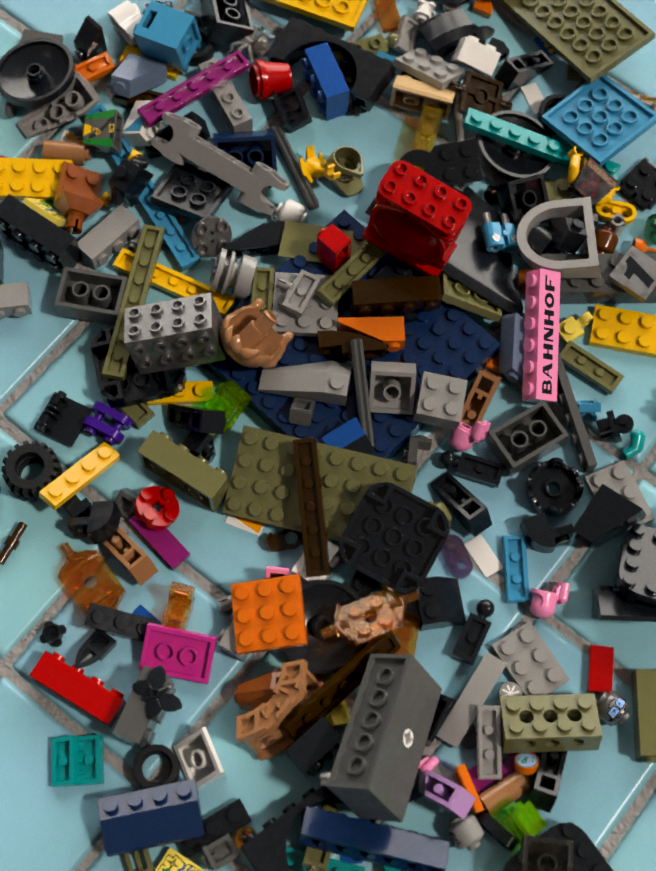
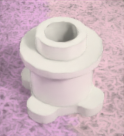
(424, 11)

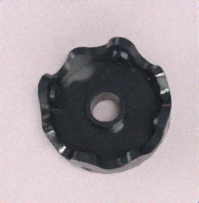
(562, 476)

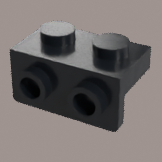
(292, 109)

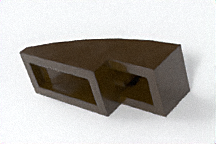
(338, 342)

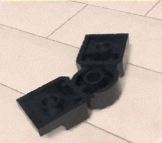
(449, 162)

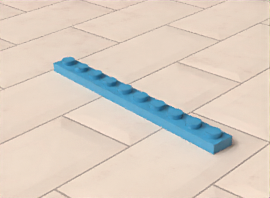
(160, 217)

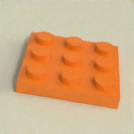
(268, 614)

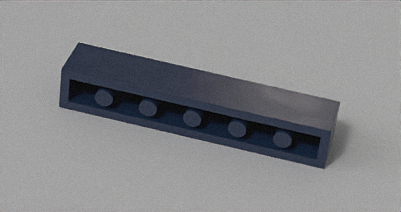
(372, 841)

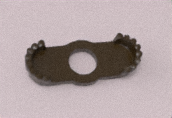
(276, 542)

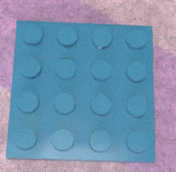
(600, 119)

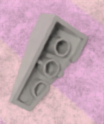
(73, 103)
(314, 381)

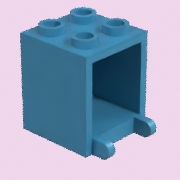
(167, 35)

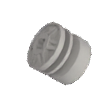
(233, 274)

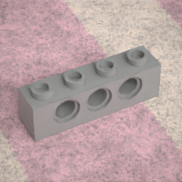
(229, 104)

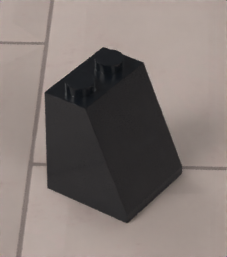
(606, 517)

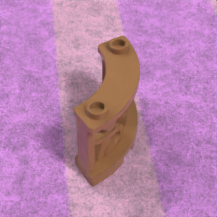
(261, 726)

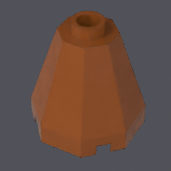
(257, 690)

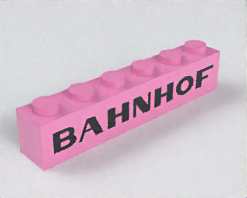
(541, 336)

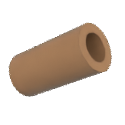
(66, 151)
(504, 792)

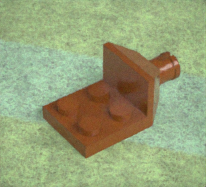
(77, 195)

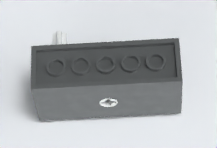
(384, 738)

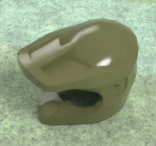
(346, 161)

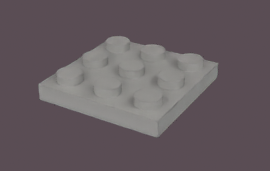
(315, 318)

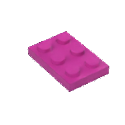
(179, 651)

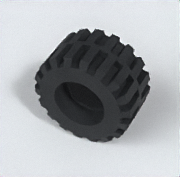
(24, 456)

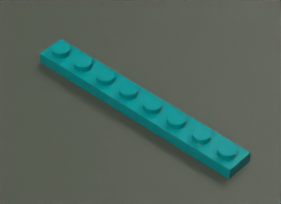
(525, 139)

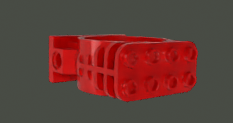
(417, 218)

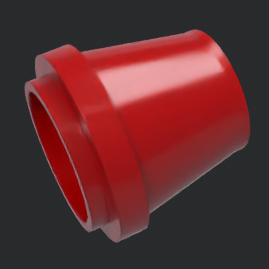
(269, 77)

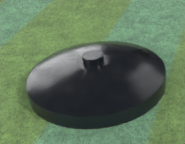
(36, 72)
(509, 161)
(327, 654)

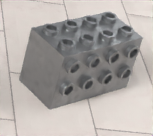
(174, 333)

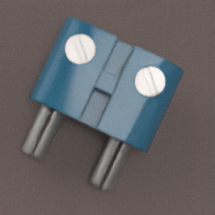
(499, 236)

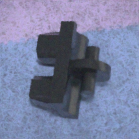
(611, 427)

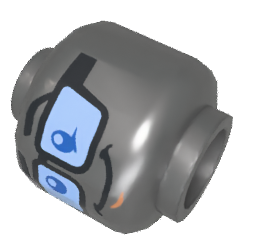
(612, 708)

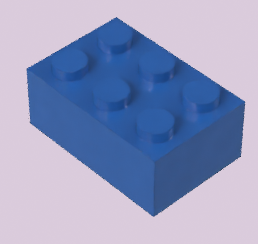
(326, 81)

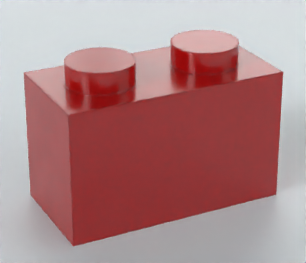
(333, 247)

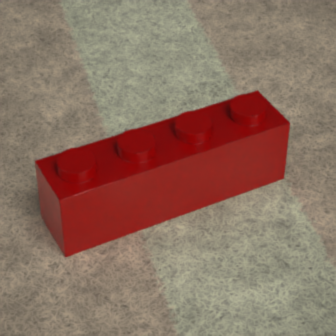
(78, 689)

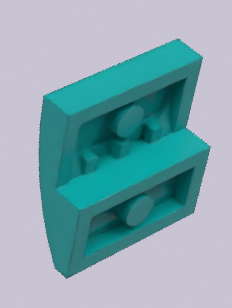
(77, 760)

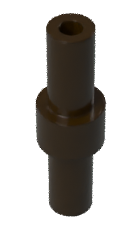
(12, 542)

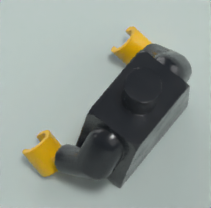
(128, 180)

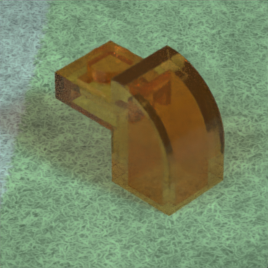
(179, 606)

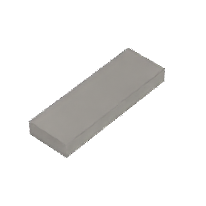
(488, 742)

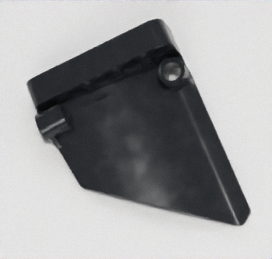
(482, 271)

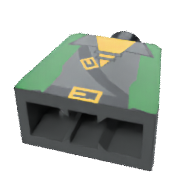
(102, 132)

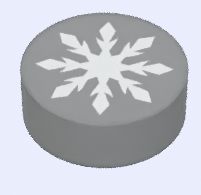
(509, 689)

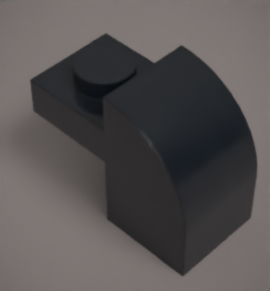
(540, 240)
(100, 525)
(541, 537)

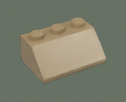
(413, 94)

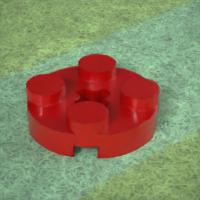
(162, 497)

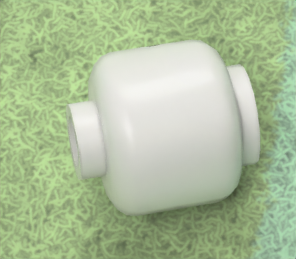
(291, 211)

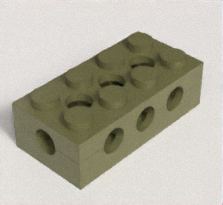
(549, 723)

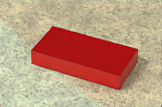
(600, 669)

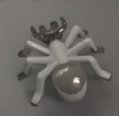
(254, 44)

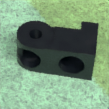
(77, 508)

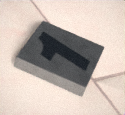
(635, 274)

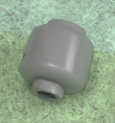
(466, 832)

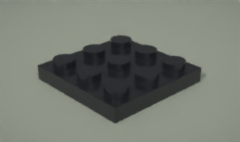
(191, 192)

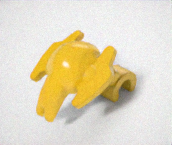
(315, 167)

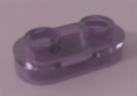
(455, 556)

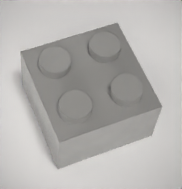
(440, 400)

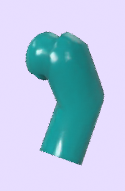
(636, 446)

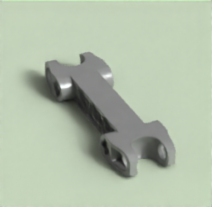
(250, 181)

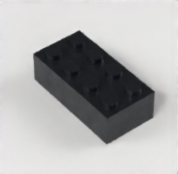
(38, 235)

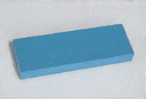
(515, 569)

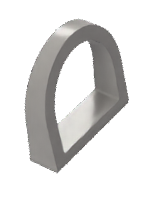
(561, 208)

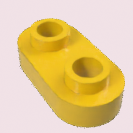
(616, 207)

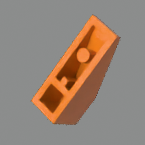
(384, 329)

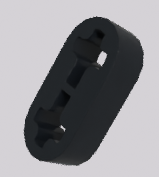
(497, 831)

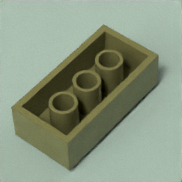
(184, 470)

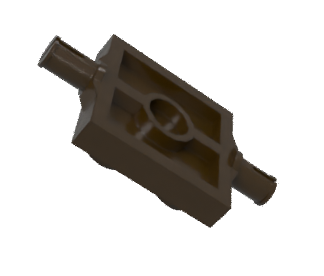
(480, 93)

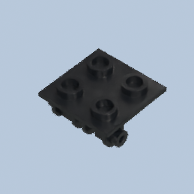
(62, 419)

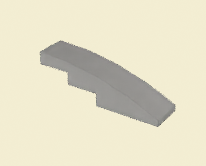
(473, 694)

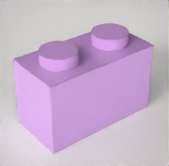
(447, 794)

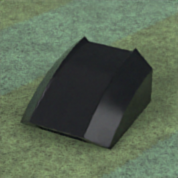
(445, 30)

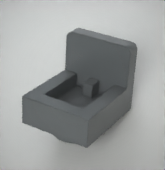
(417, 442)
(219, 853)

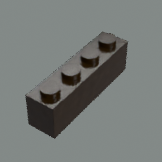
(396, 295)

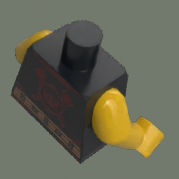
(589, 179)

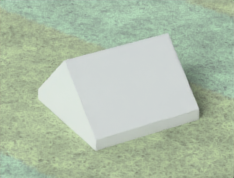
(199, 758)

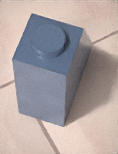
(137, 75)
(511, 347)

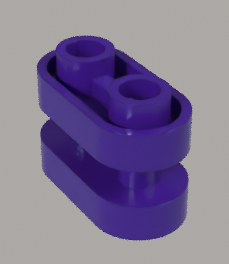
(111, 435)

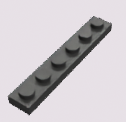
(574, 421)

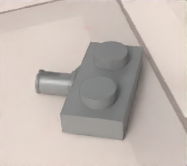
(299, 292)

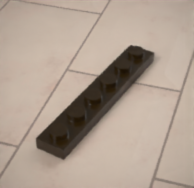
(311, 507)
(337, 687)

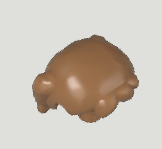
(250, 337)

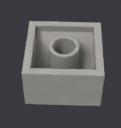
(392, 387)

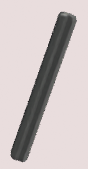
(294, 167)
(361, 387)

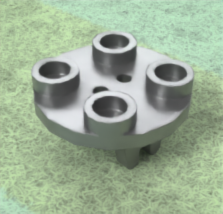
(201, 236)

